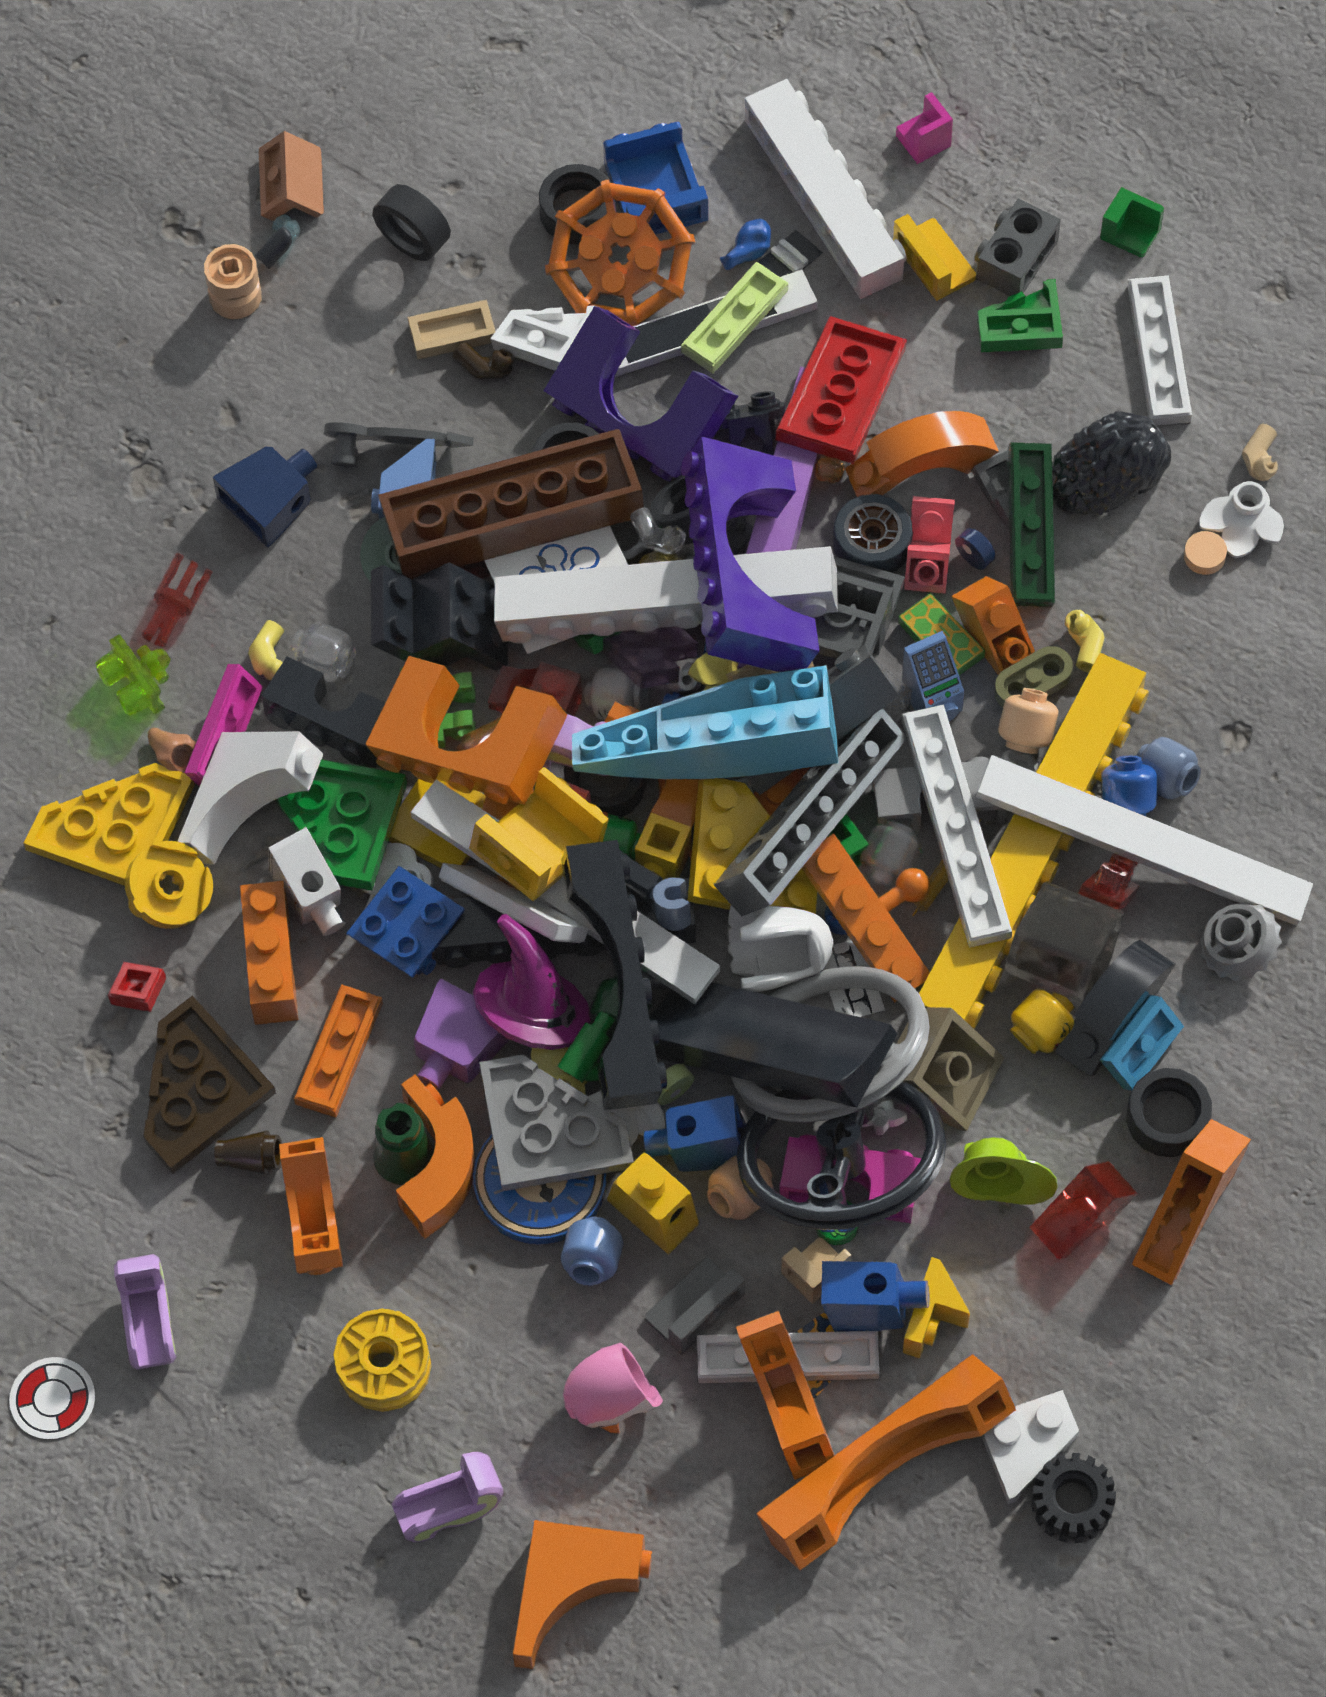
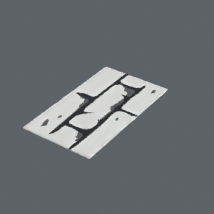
(852, 1001)

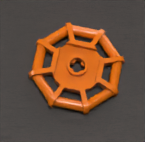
(624, 231)

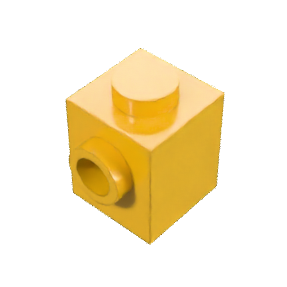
(664, 846)

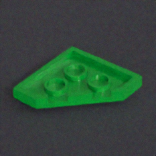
(349, 817)

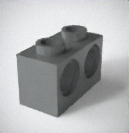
(1024, 251)

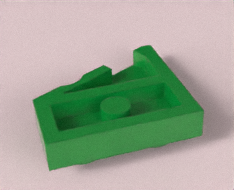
(1022, 322)

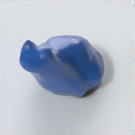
(750, 243)

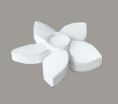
(885, 1117)

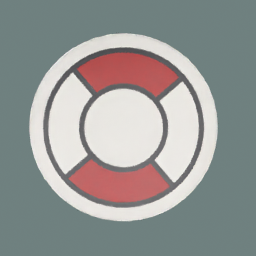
(52, 1398)

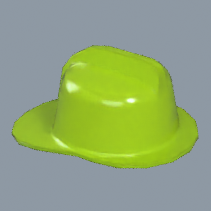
(1001, 1173)

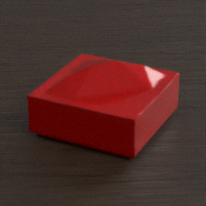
(137, 986)

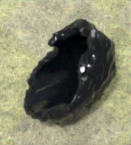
(1109, 463)

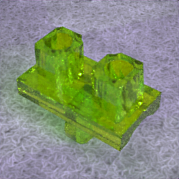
(142, 690)

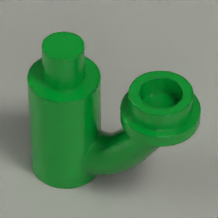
(586, 1049)

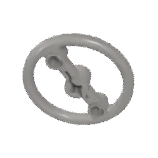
(895, 1067)

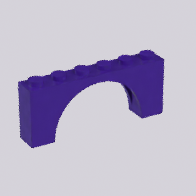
(737, 615)

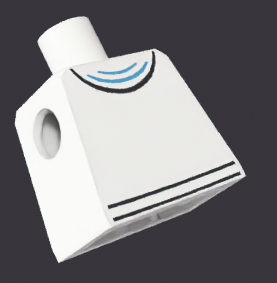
(304, 869)

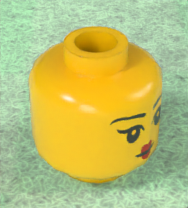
(1042, 1021)

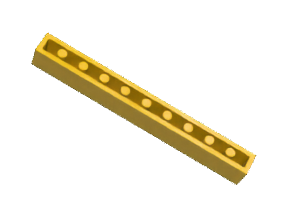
(1029, 849)

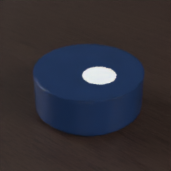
(975, 548)

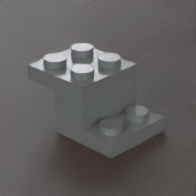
(865, 609)

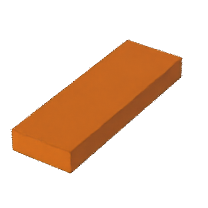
(338, 1051)

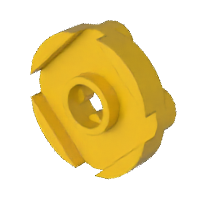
(148, 898)

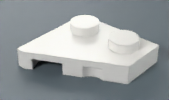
(1029, 1440)

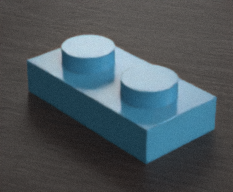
(1142, 1042)

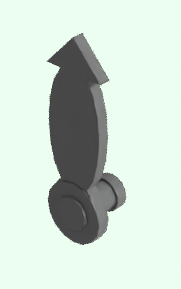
(348, 433)

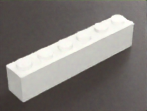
(824, 188)

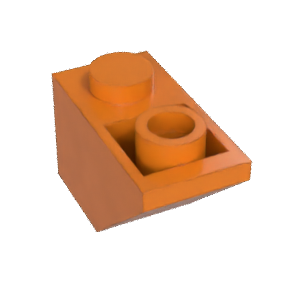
(994, 622)

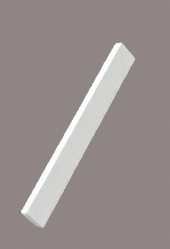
(1143, 840)
(665, 954)

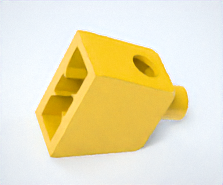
(650, 1198)

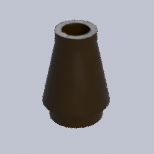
(251, 1152)

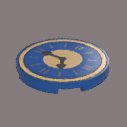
(535, 1212)

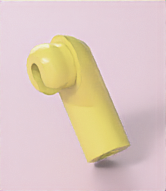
(262, 650)

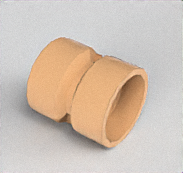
(232, 281)

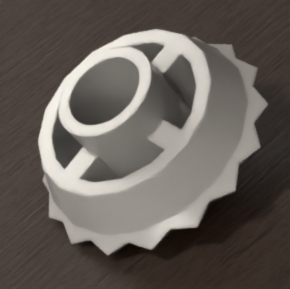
(1240, 940)

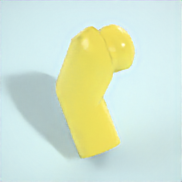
(1087, 636)

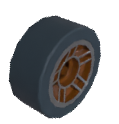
(886, 522)

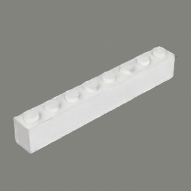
(651, 594)

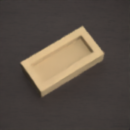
(448, 328)

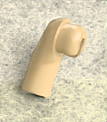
(1256, 455)

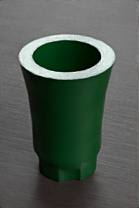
(401, 1144)

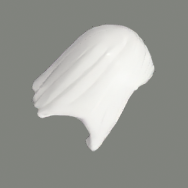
(777, 946)

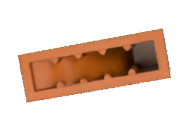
(1189, 1199)
(568, 1568)

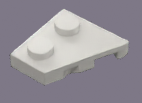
(539, 335)

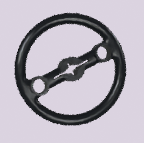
(841, 1160)

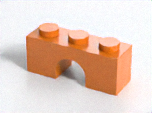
(268, 952)

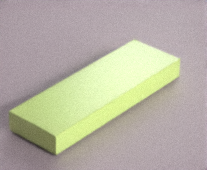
(734, 317)

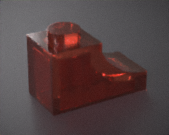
(546, 679)
(1083, 1208)

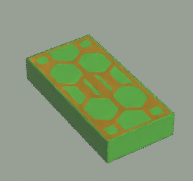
(931, 617)

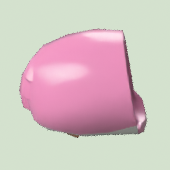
(608, 1389)

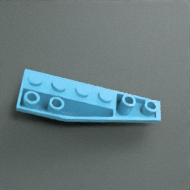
(720, 732)

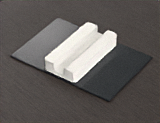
(790, 255)

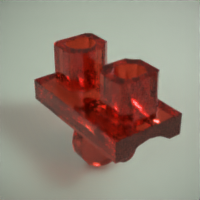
(1112, 883)

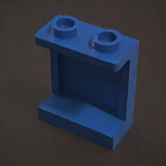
(655, 161)

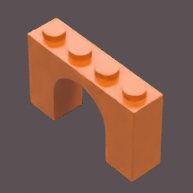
(500, 766)

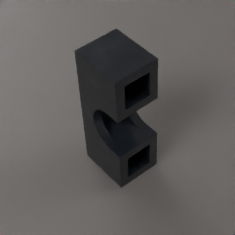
(295, 701)

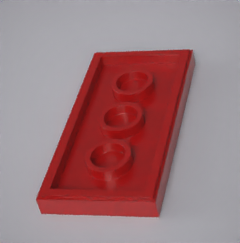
(841, 390)

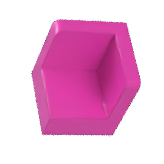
(927, 132)

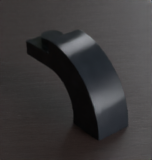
(1113, 1003)

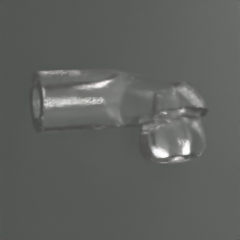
(654, 538)

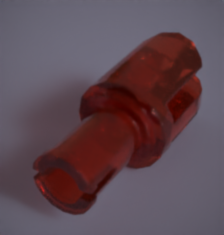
(173, 603)

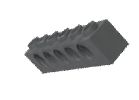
(808, 815)

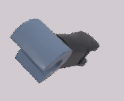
(668, 895)

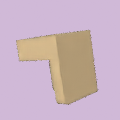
(805, 1267)

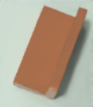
(290, 176)

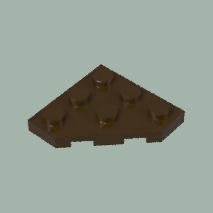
(198, 1085)

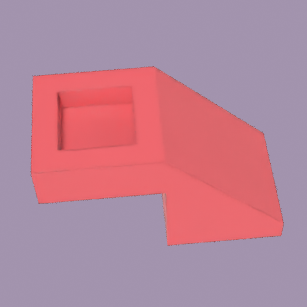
(930, 544)

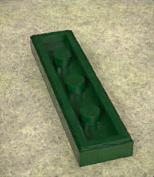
(1031, 524)

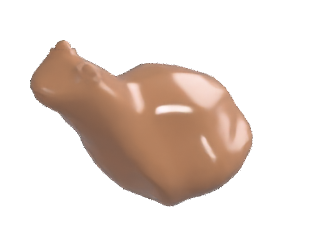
(171, 749)

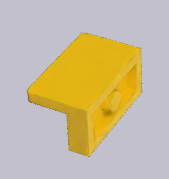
(933, 256)

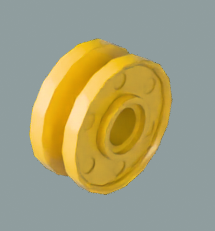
(379, 1333)

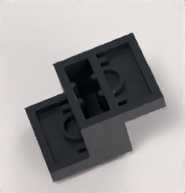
(436, 616)

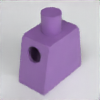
(454, 1037)

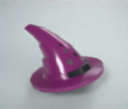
(528, 996)

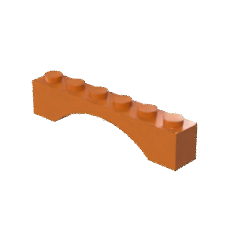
(951, 1409)

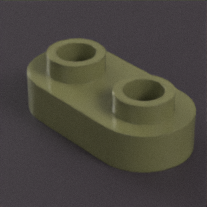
(1030, 673)

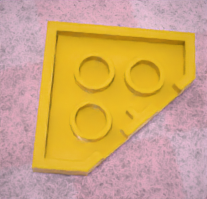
(111, 822)
(723, 826)

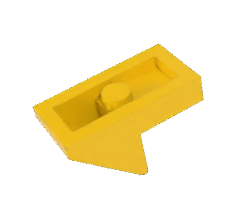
(944, 1305)

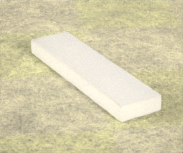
(1159, 350)
(513, 903)
(821, 1355)

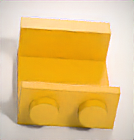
(532, 837)

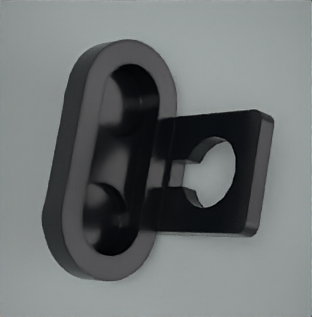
(755, 415)

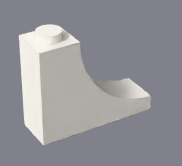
(241, 779)

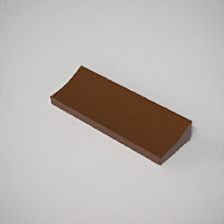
(512, 504)

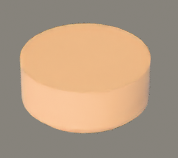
(1205, 552)

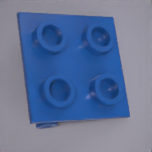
(406, 923)

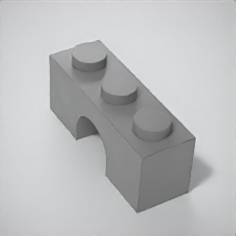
(900, 796)

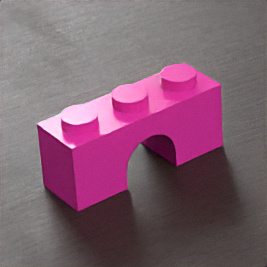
(880, 1175)

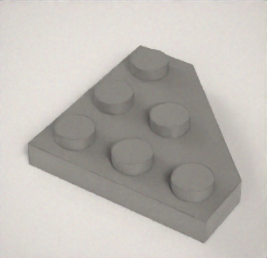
(547, 1127)

